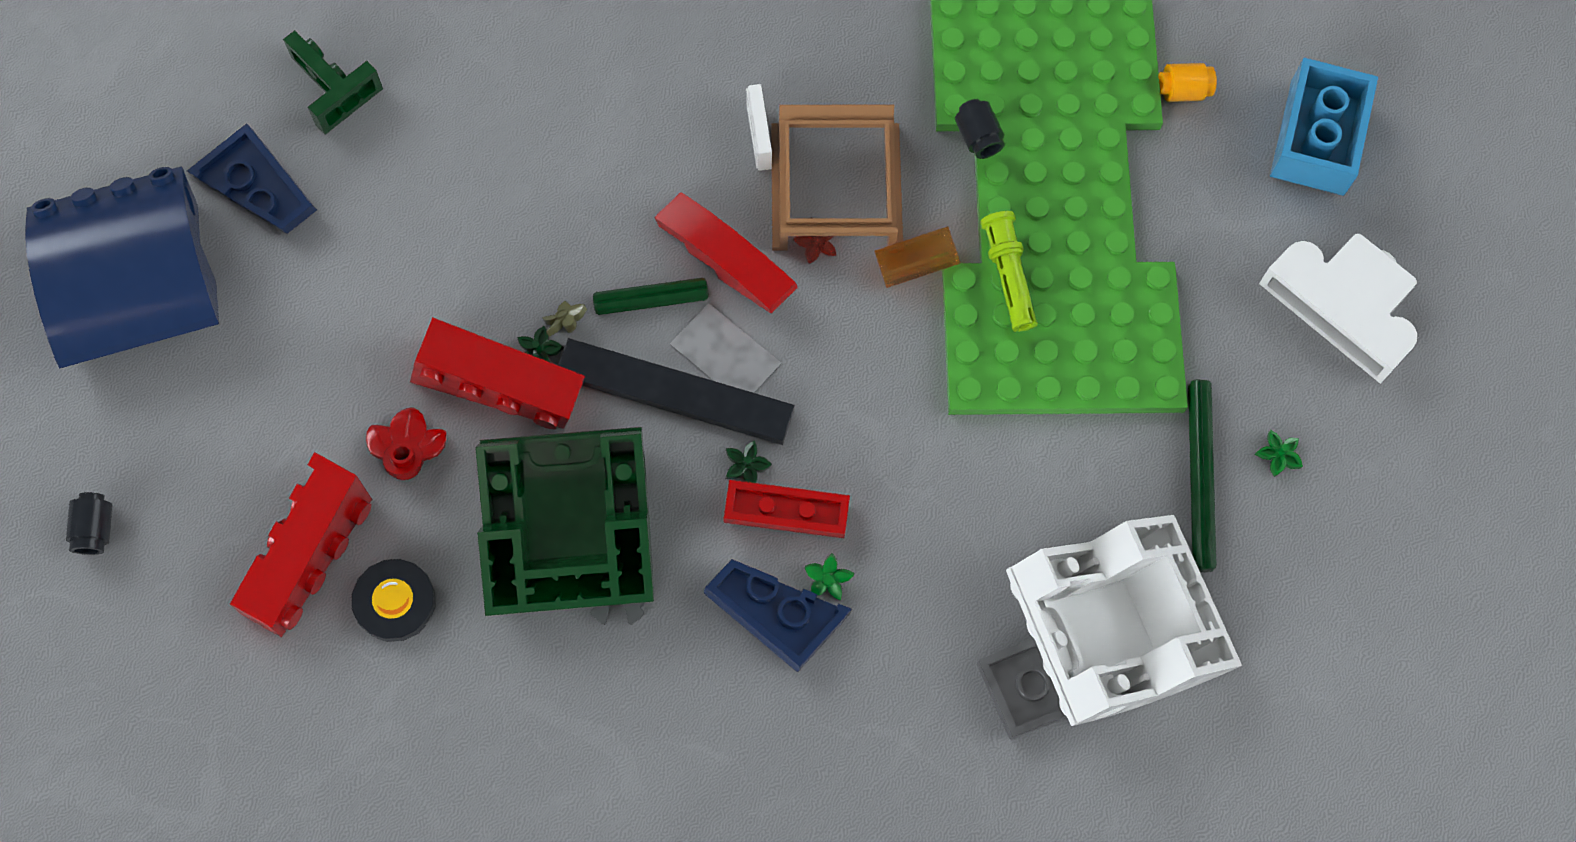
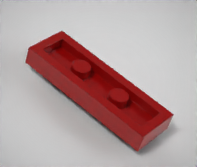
(786, 509)

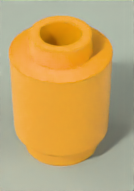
(1187, 82)

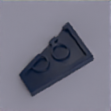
(254, 179)
(779, 616)

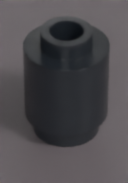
(980, 128)
(89, 524)

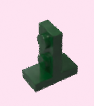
(342, 92)

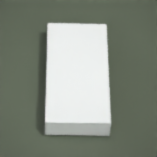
(758, 127)

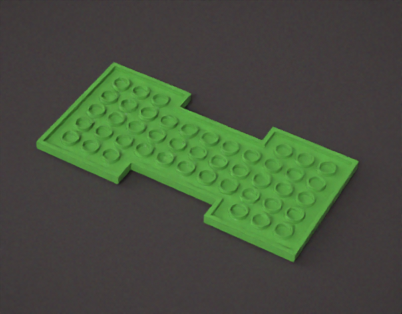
(1064, 92)

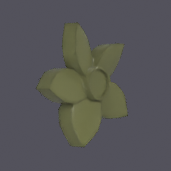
(565, 316)

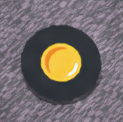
(393, 600)

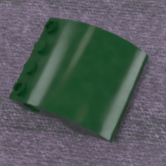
(564, 521)

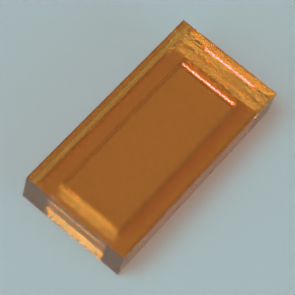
(917, 257)

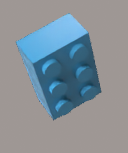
(1324, 126)

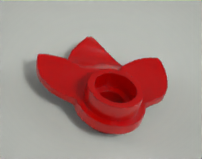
(405, 438)

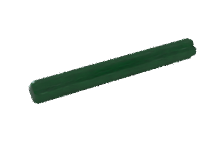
(1202, 475)

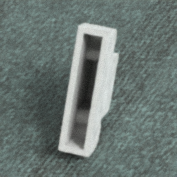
(1348, 300)

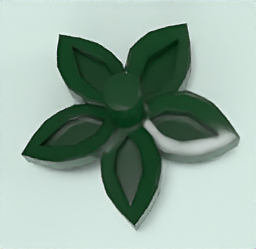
(541, 345)
(746, 463)

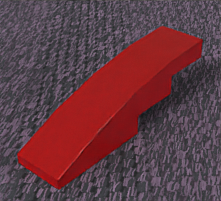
(727, 252)

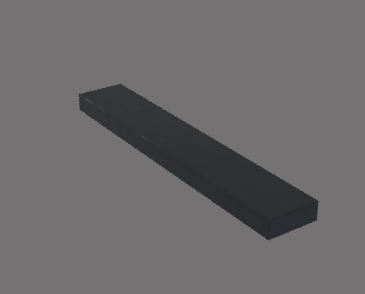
(679, 392)

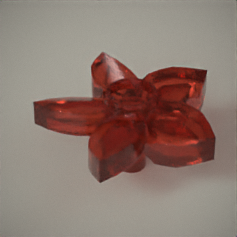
(815, 245)

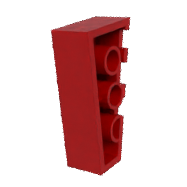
(495, 375)
(303, 546)

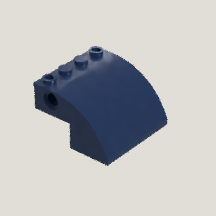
(119, 266)

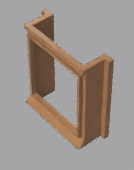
(835, 117)

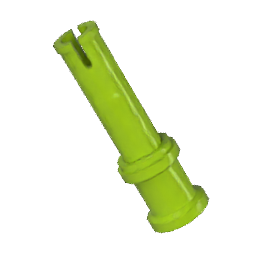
(1006, 254)

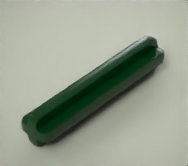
(650, 296)

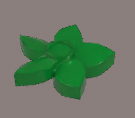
(1280, 453)
(828, 577)

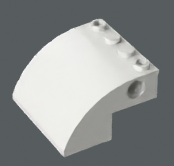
(1122, 619)

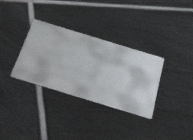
(725, 351)

